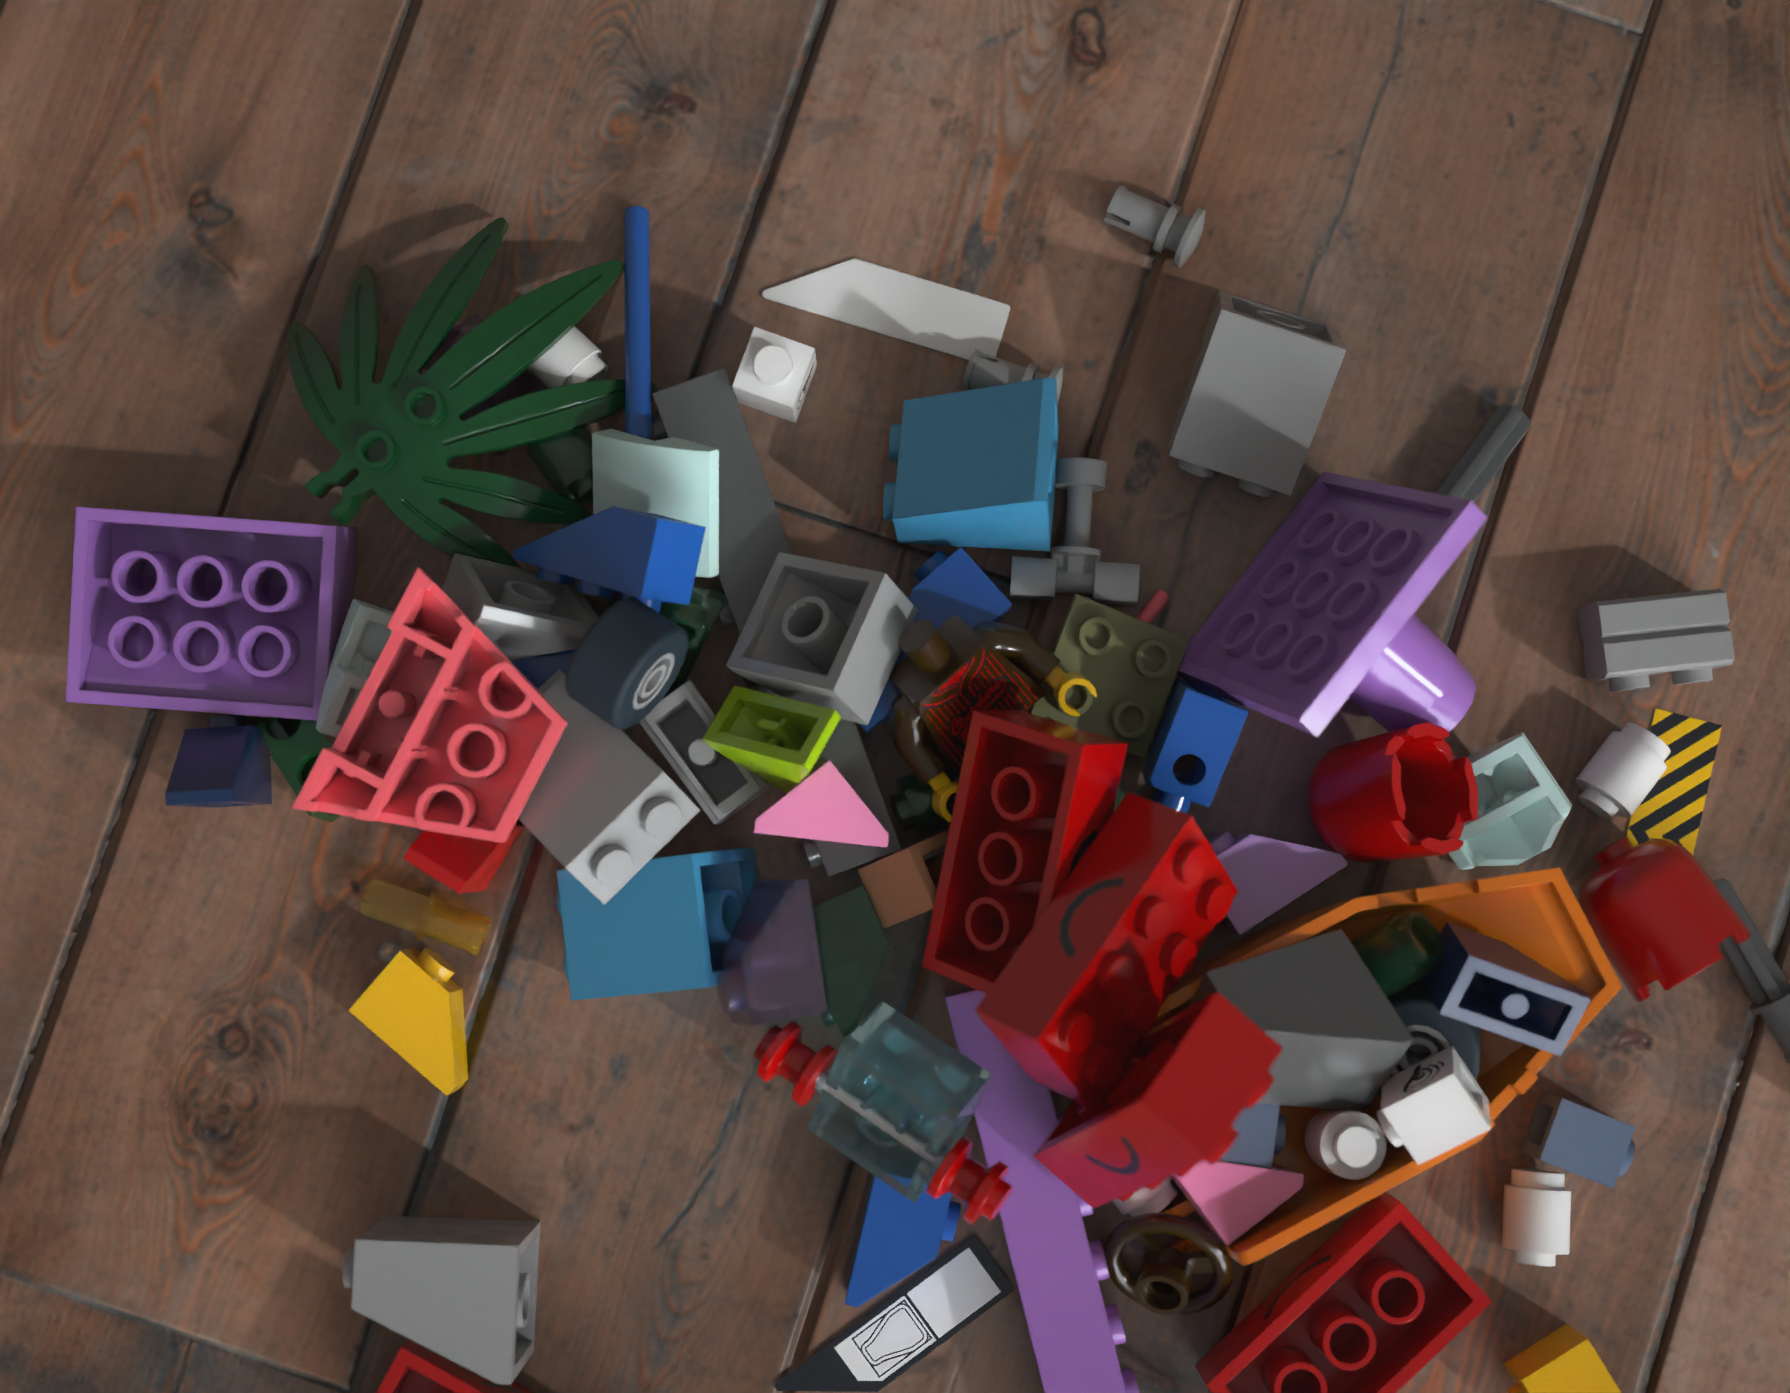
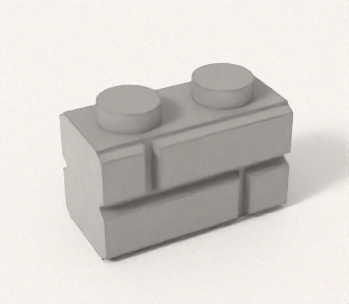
(1656, 636)
(712, 778)

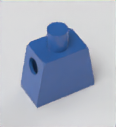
(1196, 725)

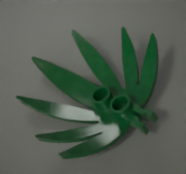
(411, 425)

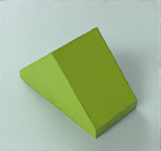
(771, 735)

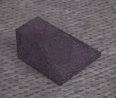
(773, 957)

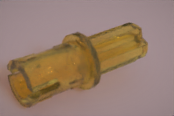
(425, 916)

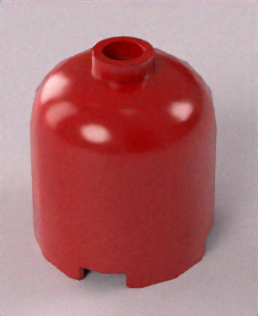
(1393, 796)
(1656, 913)

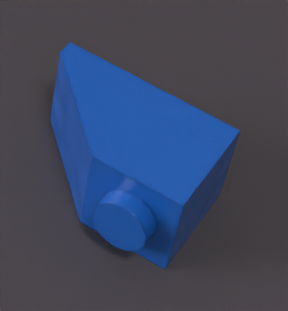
(897, 1239)

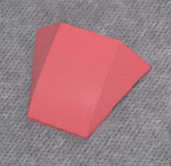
(439, 731)

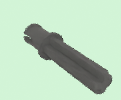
(1486, 454)
(1759, 974)

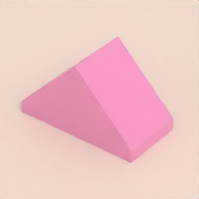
(823, 810)
(1236, 1195)

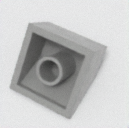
(824, 635)

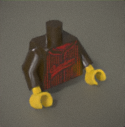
(963, 671)

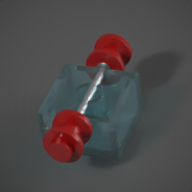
(893, 1106)

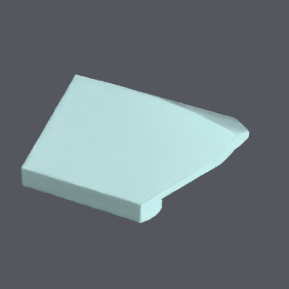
(1517, 806)

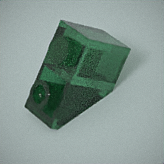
(850, 955)

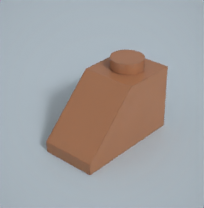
(905, 880)

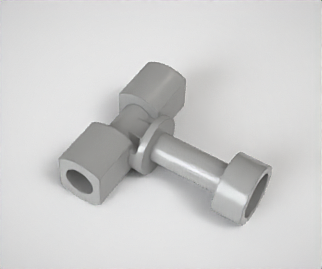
(1075, 565)

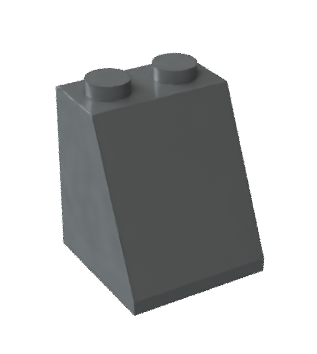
(1324, 1013)

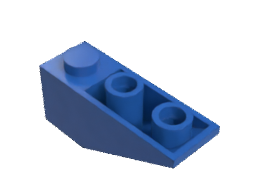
(621, 552)

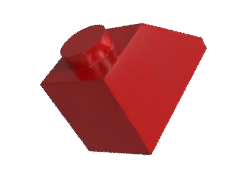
(460, 861)

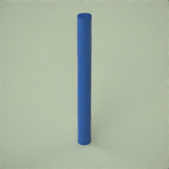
(637, 322)

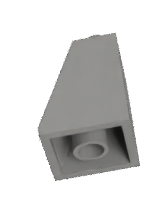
(1255, 395)
(601, 800)
(452, 1287)

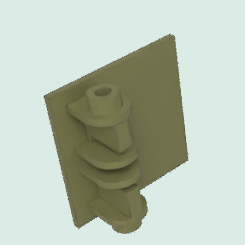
(1127, 665)

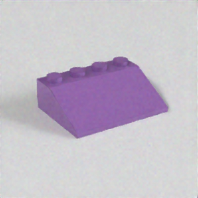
(206, 612)

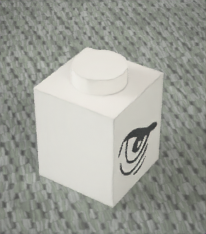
(775, 374)
(1433, 1106)

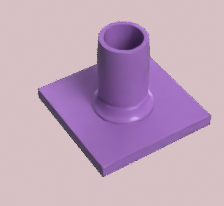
(1335, 608)

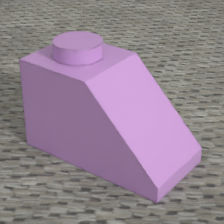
(1269, 874)

